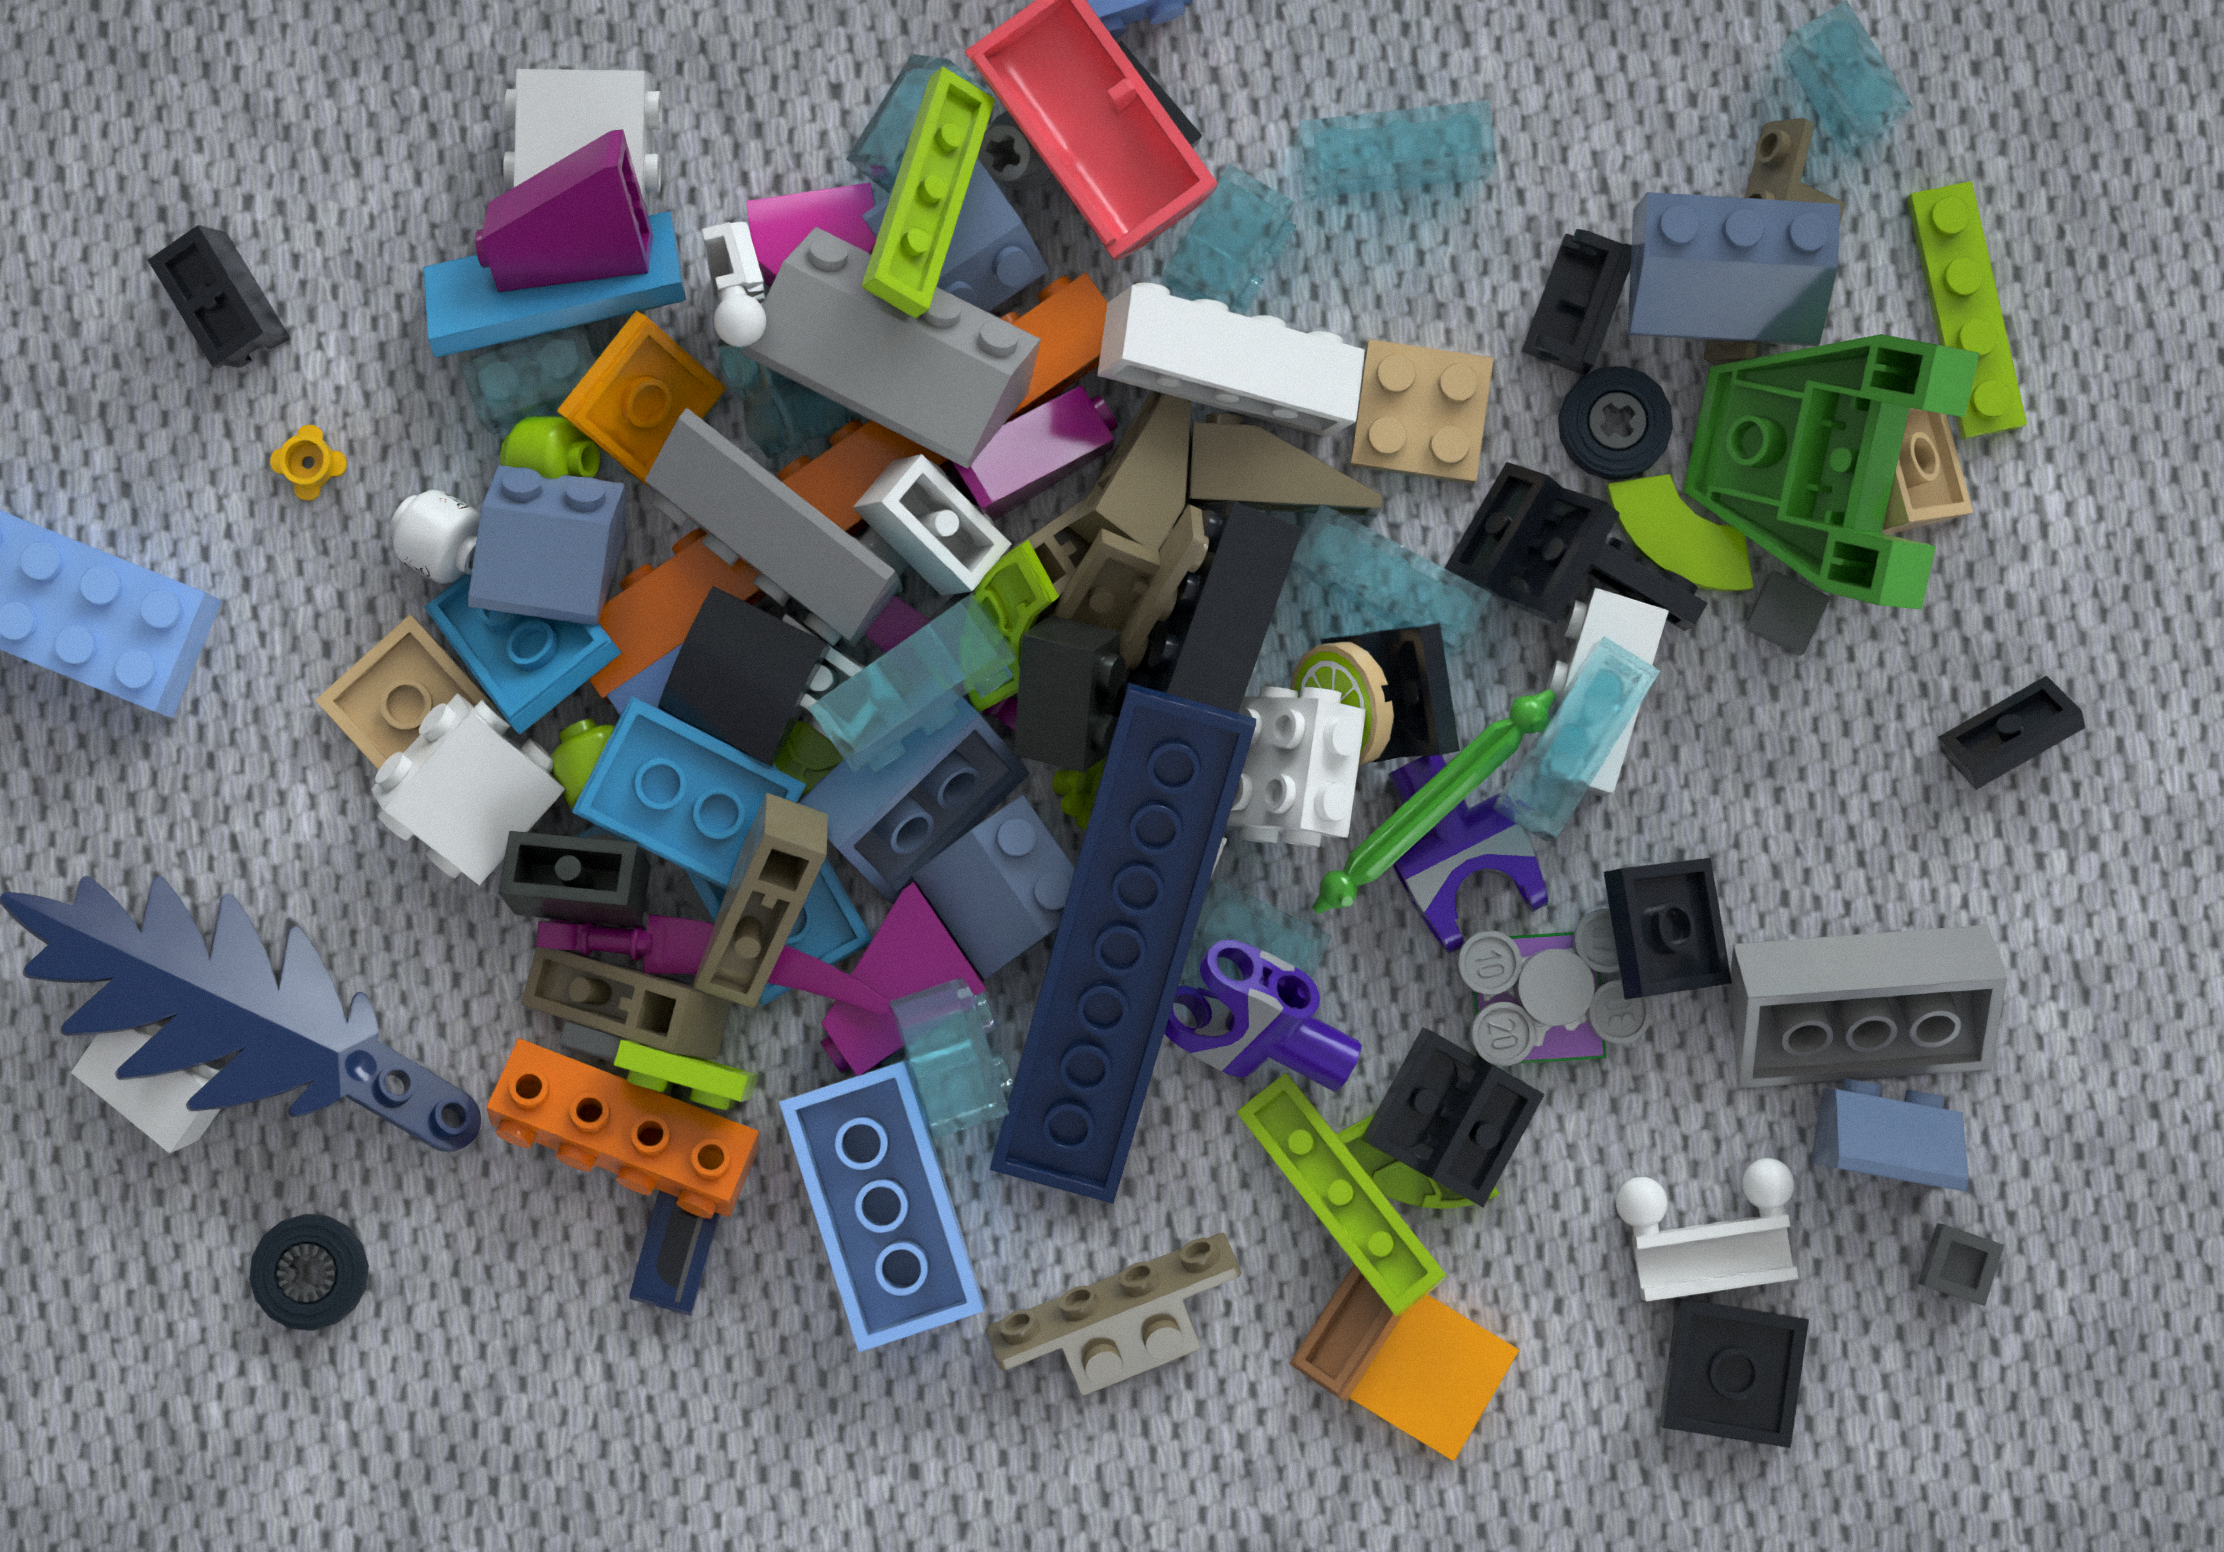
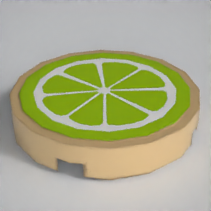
(1359, 679)

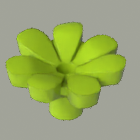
(1079, 791)

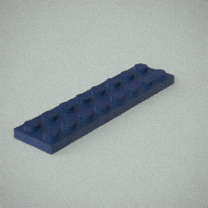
(1122, 942)

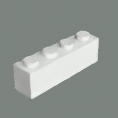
(1231, 360)

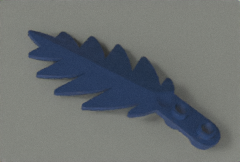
(231, 1006)

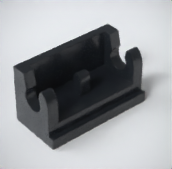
(218, 297)
(1578, 301)

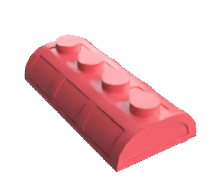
(1093, 122)

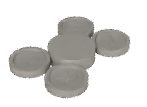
(1549, 988)

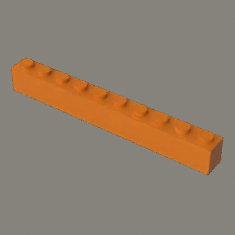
(663, 602)

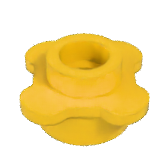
(290, 458)

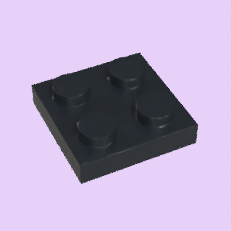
(1667, 927)
(1733, 1372)

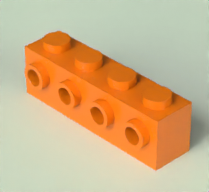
(622, 1129)

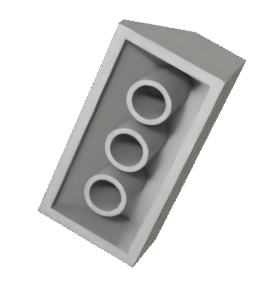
(929, 378)
(770, 530)
(1865, 1006)

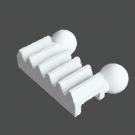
(738, 281)
(1712, 1254)

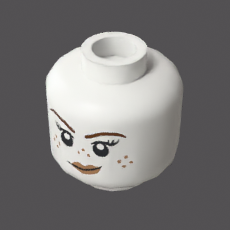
(435, 535)

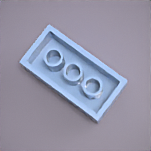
(99, 616)
(882, 1206)

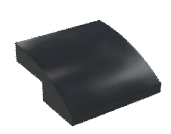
(1532, 541)
(742, 676)
(1417, 687)
(1453, 1116)

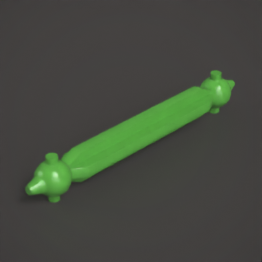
(1433, 801)

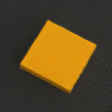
(638, 394)
(1435, 1375)

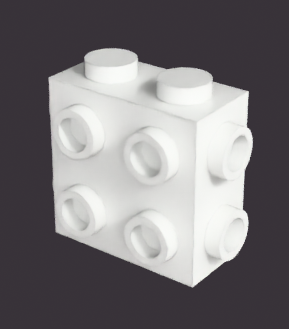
(570, 108)
(1298, 767)
(465, 787)

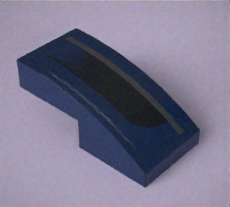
(673, 1257)

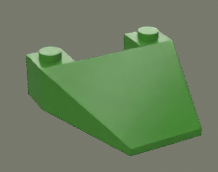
(1808, 453)

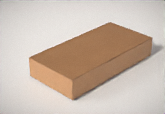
(1346, 1336)

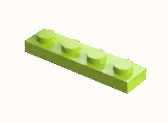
(928, 193)
(1967, 303)
(1342, 1194)

